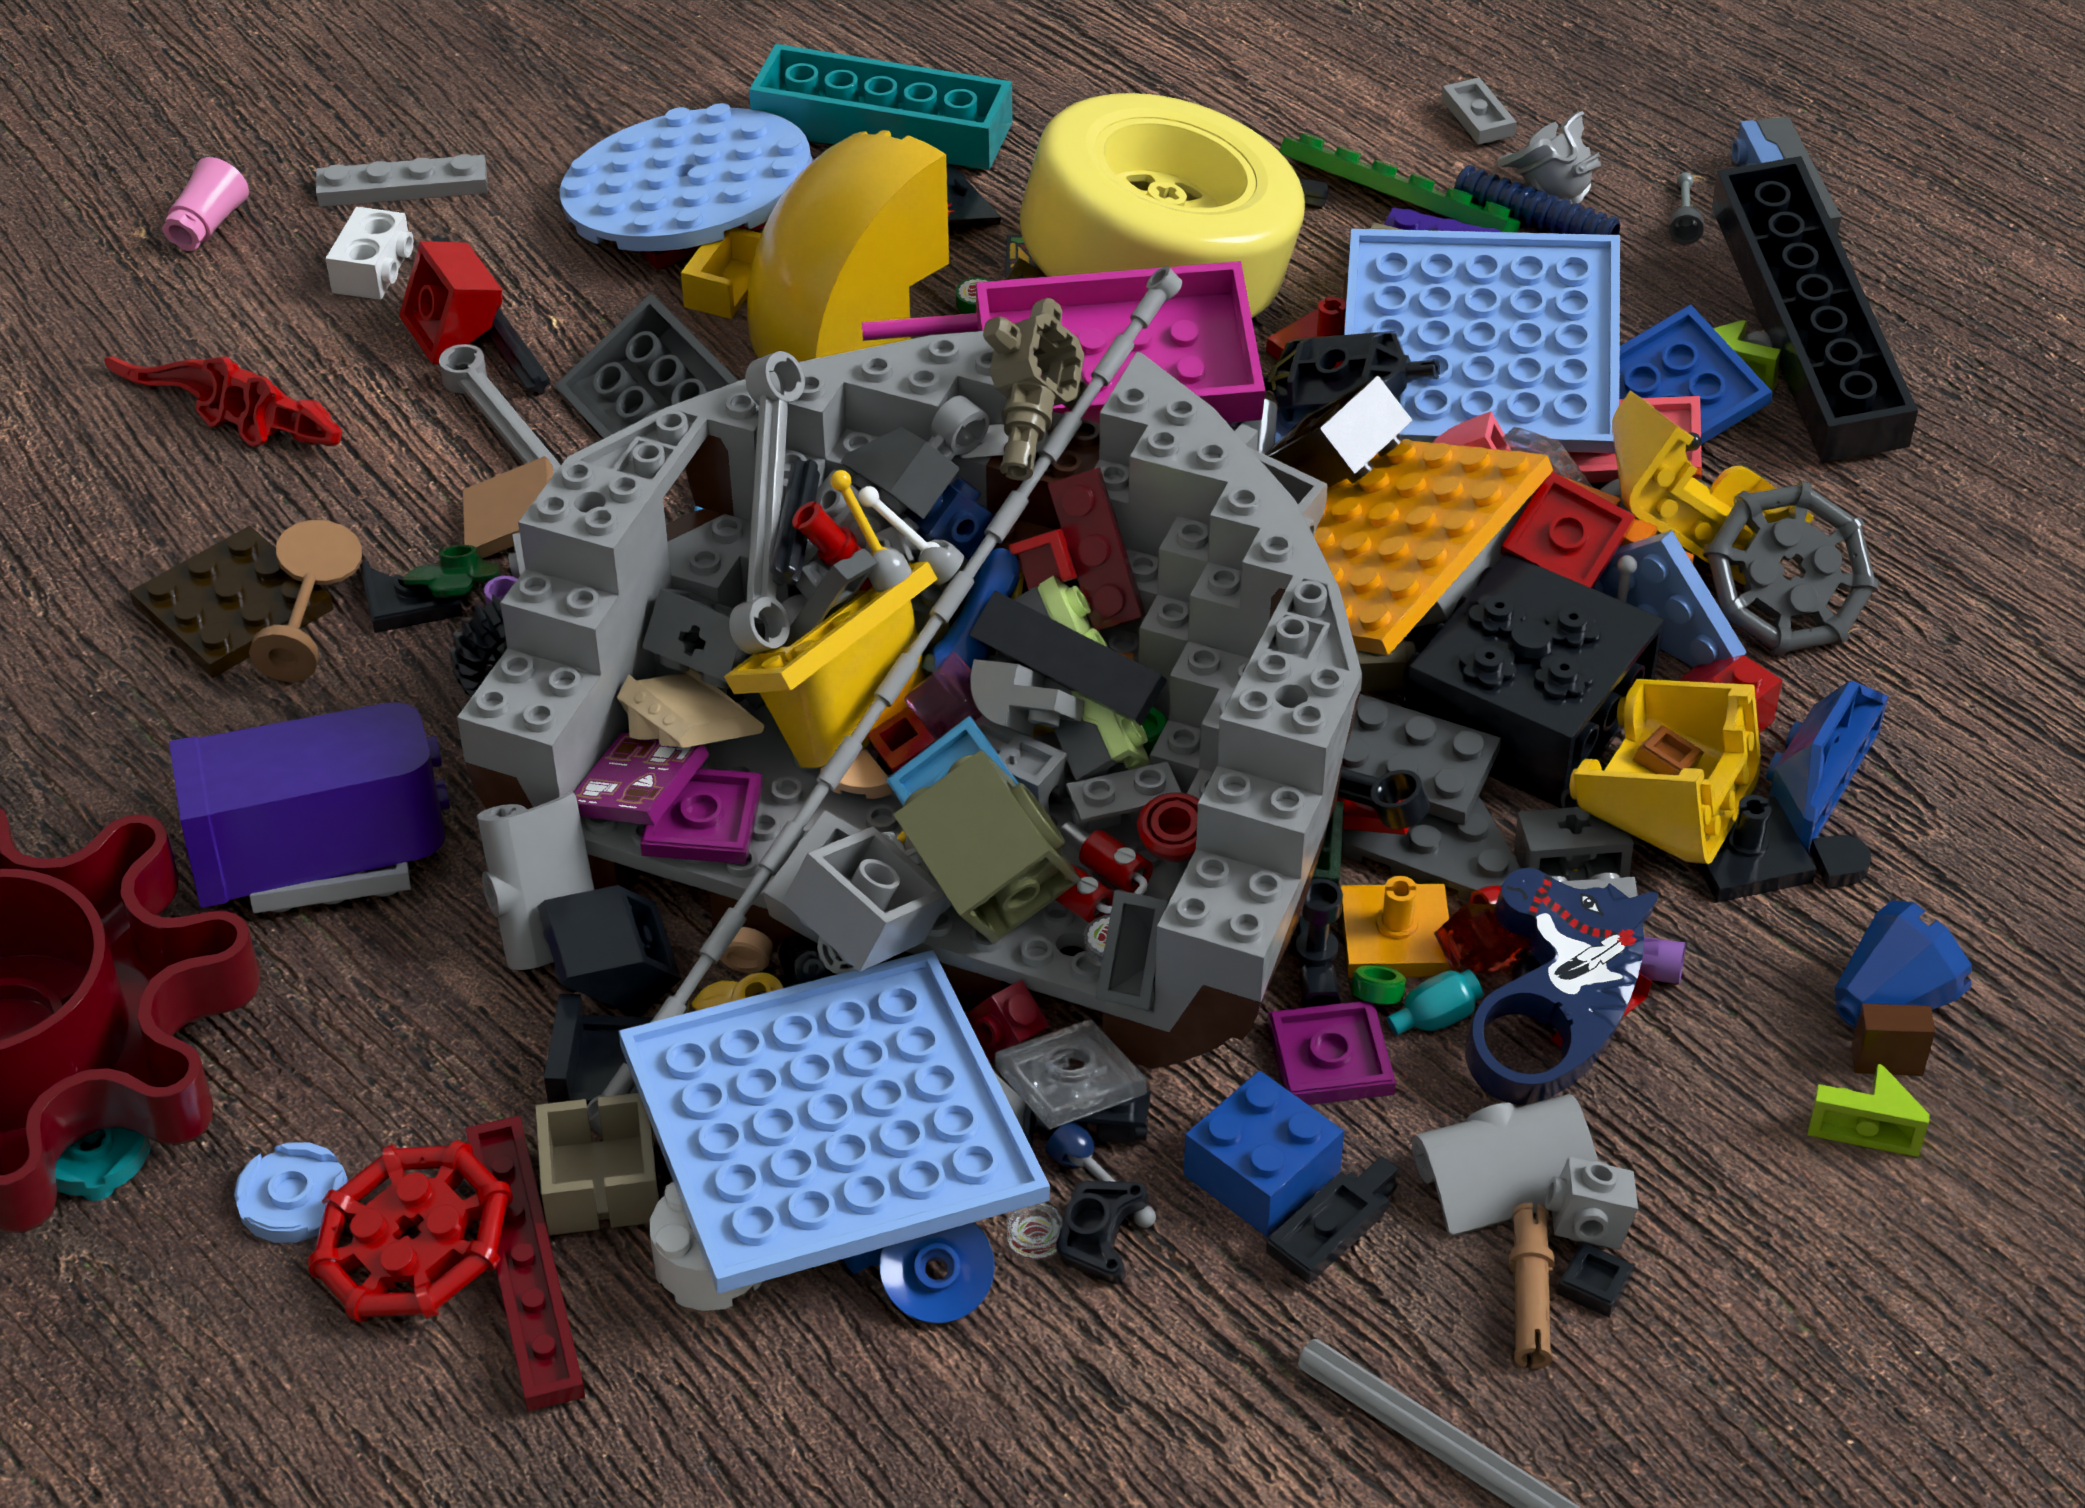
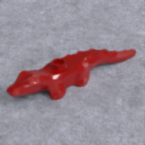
(239, 398)

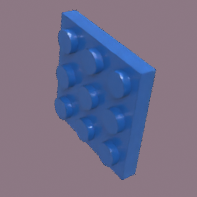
(1691, 359)

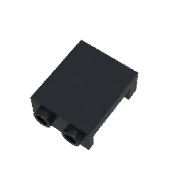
(585, 1051)

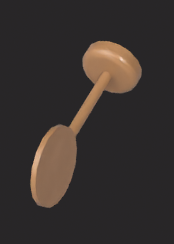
(314, 554)

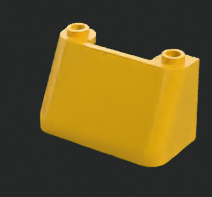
(1660, 484)
(1684, 811)

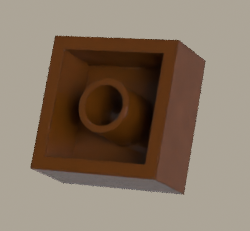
(1893, 1037)

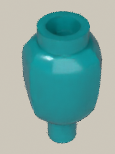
(1437, 1002)

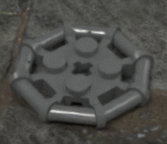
(1816, 559)

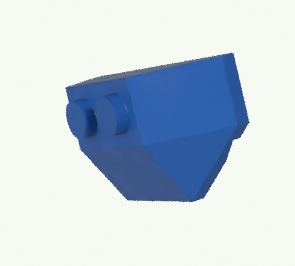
(1825, 756)

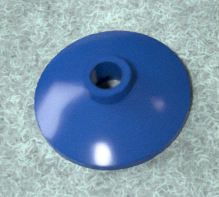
(967, 1282)

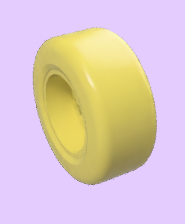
(1158, 187)

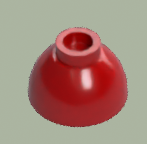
(1170, 826)

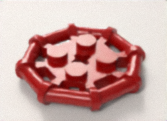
(405, 1203)

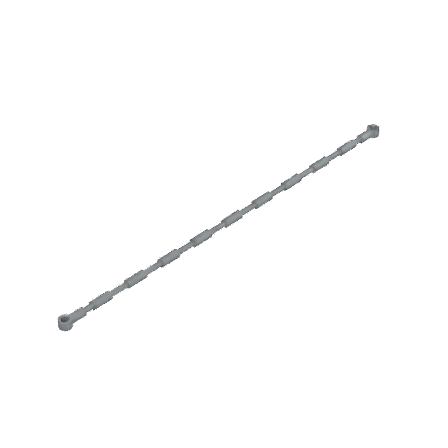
(1161, 287)

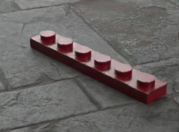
(528, 1272)

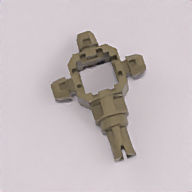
(1019, 379)

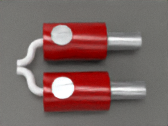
(1110, 861)

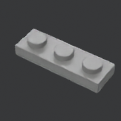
(376, 882)

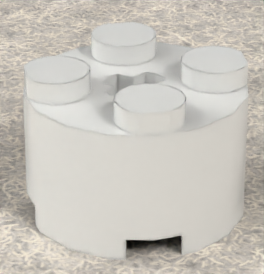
(679, 1259)

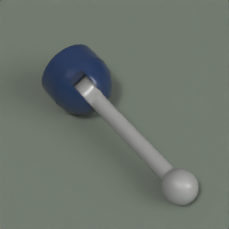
(1073, 1148)

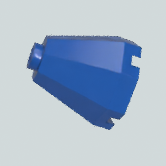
(1902, 964)

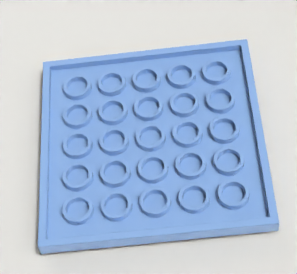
(1509, 316)
(830, 1120)

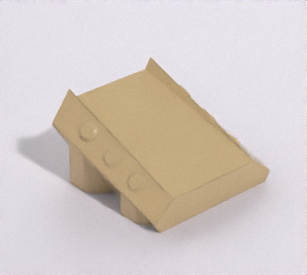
(683, 711)

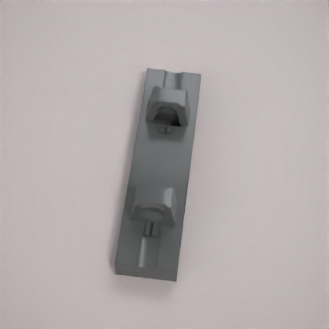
(825, 592)

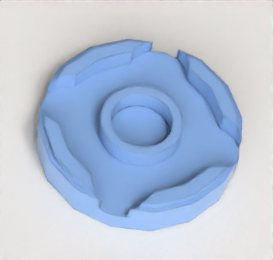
(284, 1191)

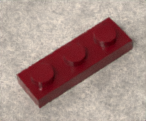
(1097, 548)

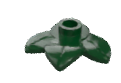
(453, 573)

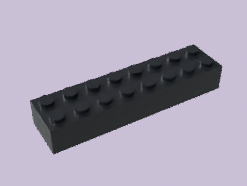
(1813, 310)

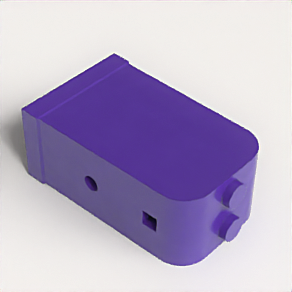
(308, 799)

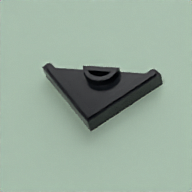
(399, 605)

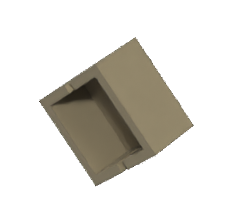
(596, 1179)

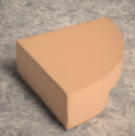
(864, 778)

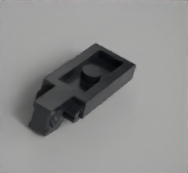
(1333, 1220)

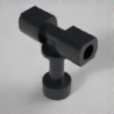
(1317, 944)

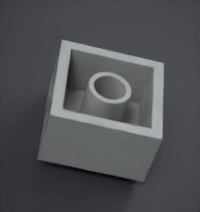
(865, 898)

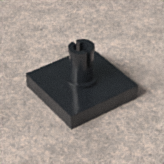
(1758, 854)

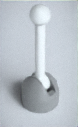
(940, 554)

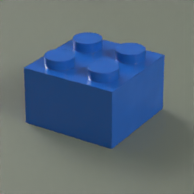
(1263, 1153)

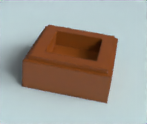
(1667, 753)

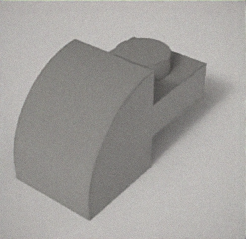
(1016, 699)

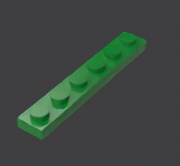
(1383, 178)

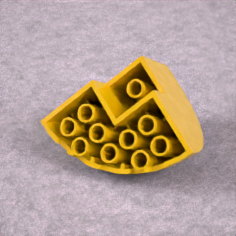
(848, 246)

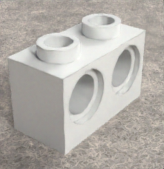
(369, 253)

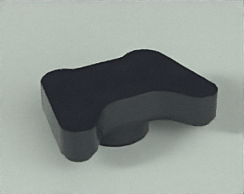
(1093, 1225)

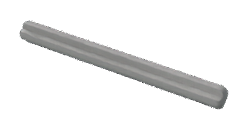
(1427, 1429)

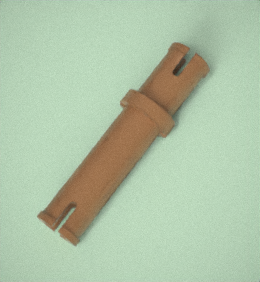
(1531, 1265)

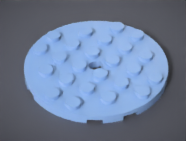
(638, 185)

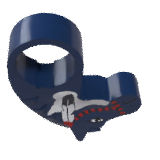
(1588, 969)

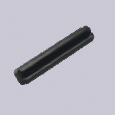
(790, 542)

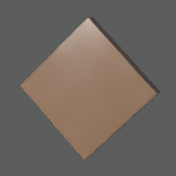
(498, 504)

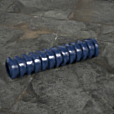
(1533, 206)

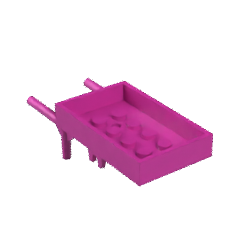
(1196, 336)

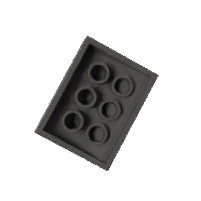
(641, 370)

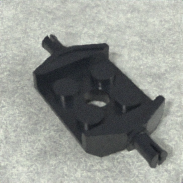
(1306, 374)

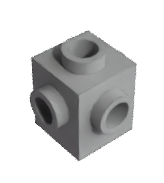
(1592, 1202)

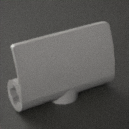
(530, 860)
(1500, 1159)

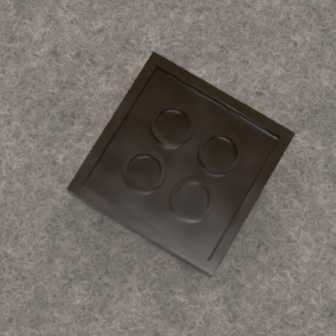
(223, 599)

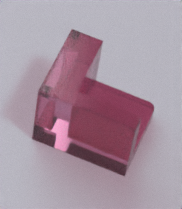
(944, 696)

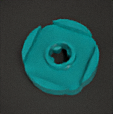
(104, 1168)

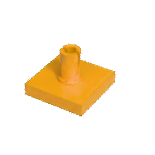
(1394, 926)

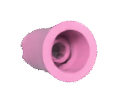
(204, 203)

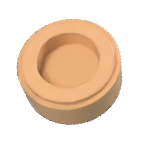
(748, 951)

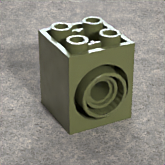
(988, 845)

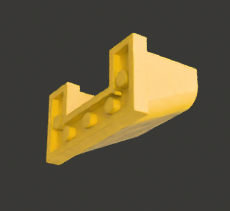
(830, 674)

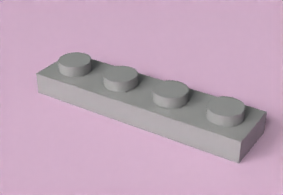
(401, 180)

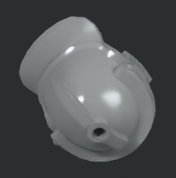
(1556, 163)

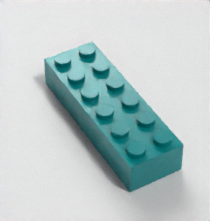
(848, 94)

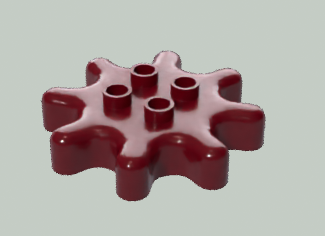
(95, 1001)

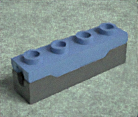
(1777, 140)

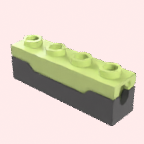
(1103, 739)

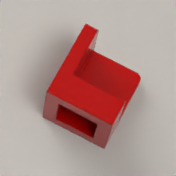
(1044, 557)

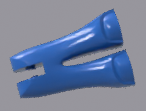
(997, 573)

